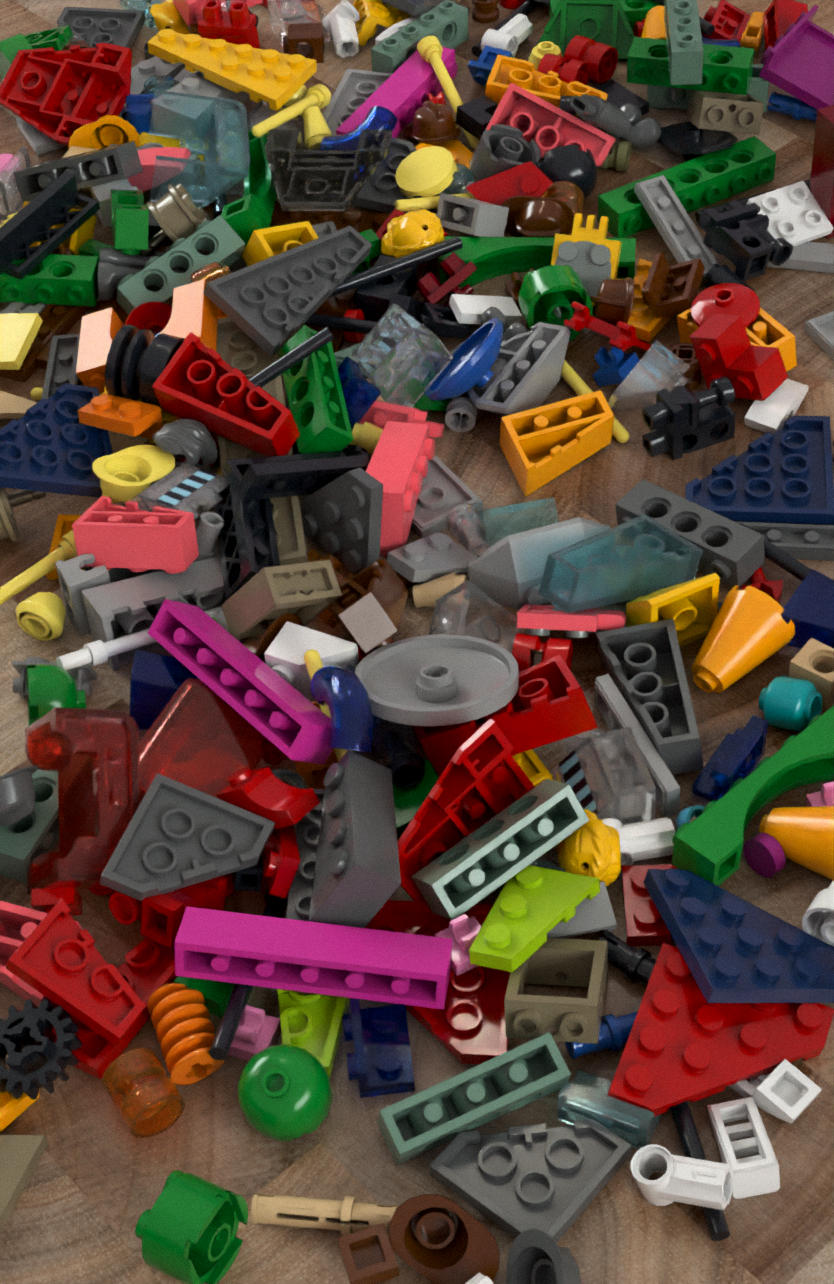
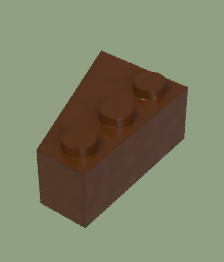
(371, 605)

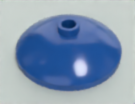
(470, 363)

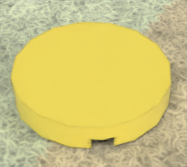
(426, 172)

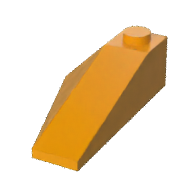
(545, 86)

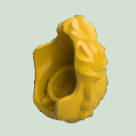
(407, 235)
(595, 845)

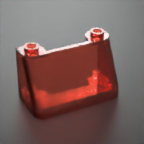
(201, 742)
(96, 790)

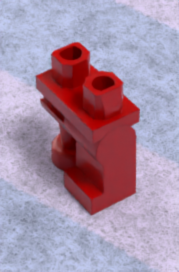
(232, 26)
(170, 907)

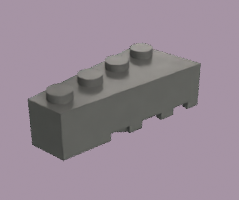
(653, 681)
(356, 844)

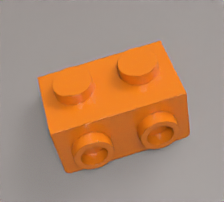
(122, 415)

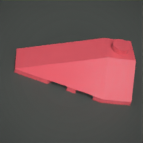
(549, 124)

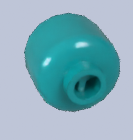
(790, 703)

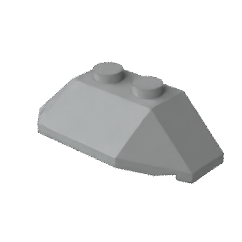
(524, 371)
(516, 564)

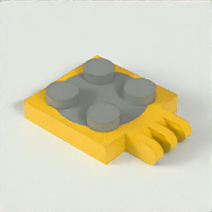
(588, 252)

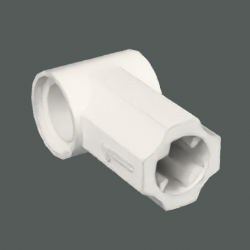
(341, 25)
(509, 35)
(643, 839)
(685, 1179)

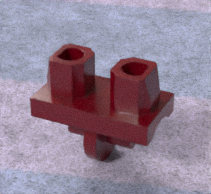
(457, 273)

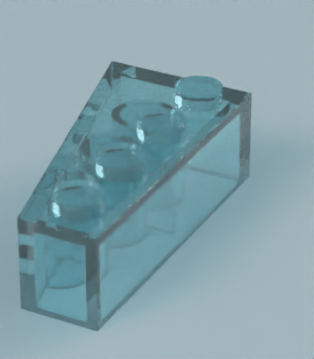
(618, 566)

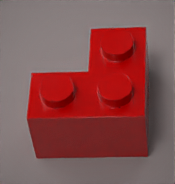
(726, 351)

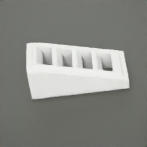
(751, 1174)

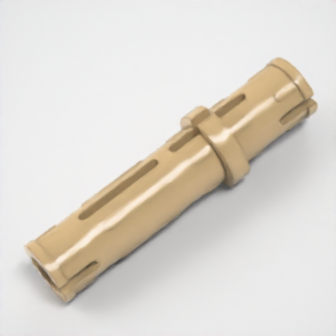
(317, 1213)

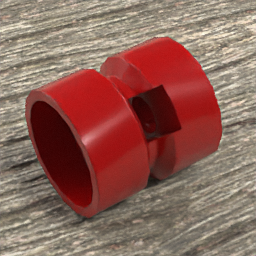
(600, 57)
(568, 71)
(527, 646)

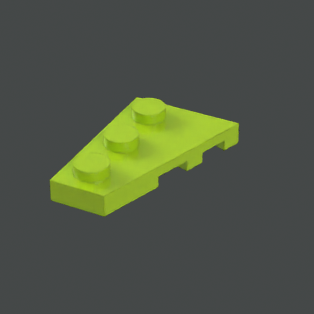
(526, 912)
(313, 1023)

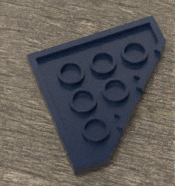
(51, 448)
(777, 479)
(737, 947)

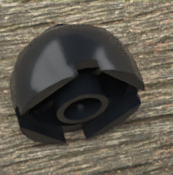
(571, 165)

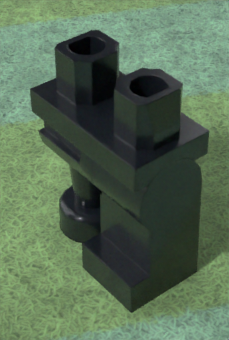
(744, 238)
(689, 419)

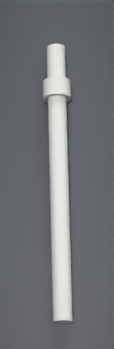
(98, 651)

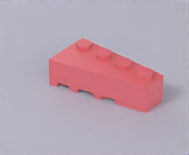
(400, 465)

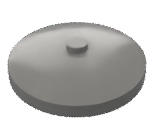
(438, 679)

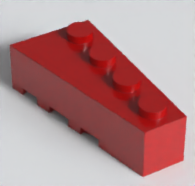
(221, 397)
(542, 712)

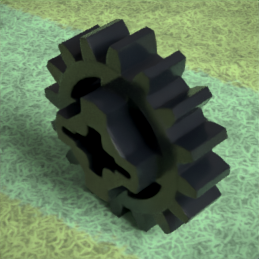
(31, 1048)

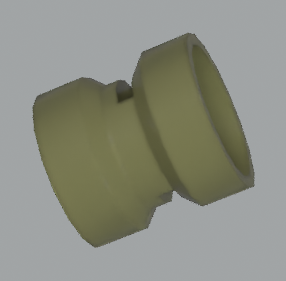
(618, 157)

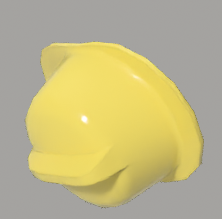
(131, 471)

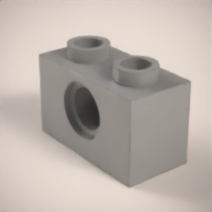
(472, 216)

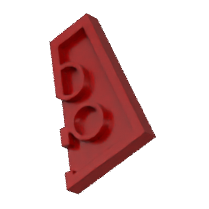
(71, 972)

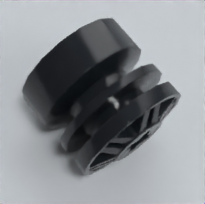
(137, 362)

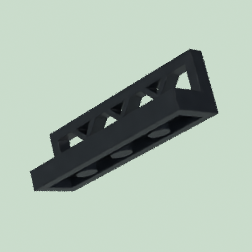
(34, 221)
(289, 473)
(246, 538)

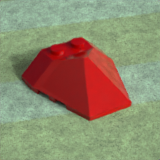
(67, 87)
(469, 792)

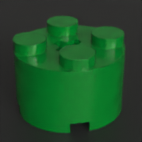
(549, 294)
(192, 1229)

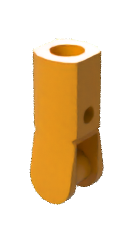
(754, 32)

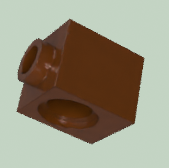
(305, 32)

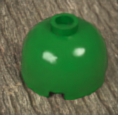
(51, 688)
(284, 1092)

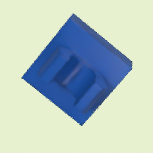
(614, 366)

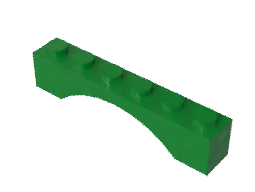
(257, 205)
(518, 254)
(715, 839)

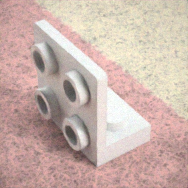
(793, 214)

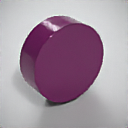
(764, 854)

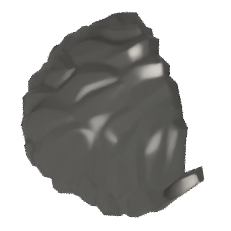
(187, 440)

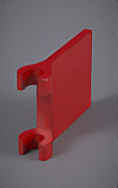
(621, 336)

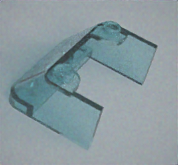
(206, 128)

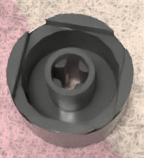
(501, 150)

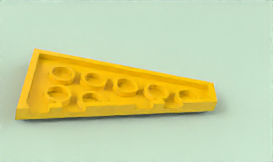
(236, 67)

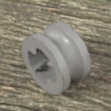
(459, 423)

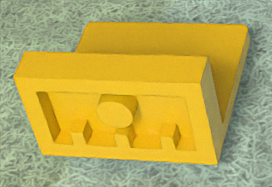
(374, 13)

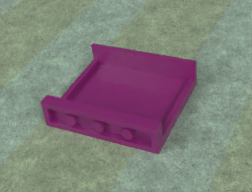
(803, 62)

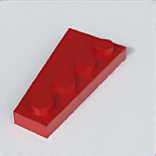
(145, 970)

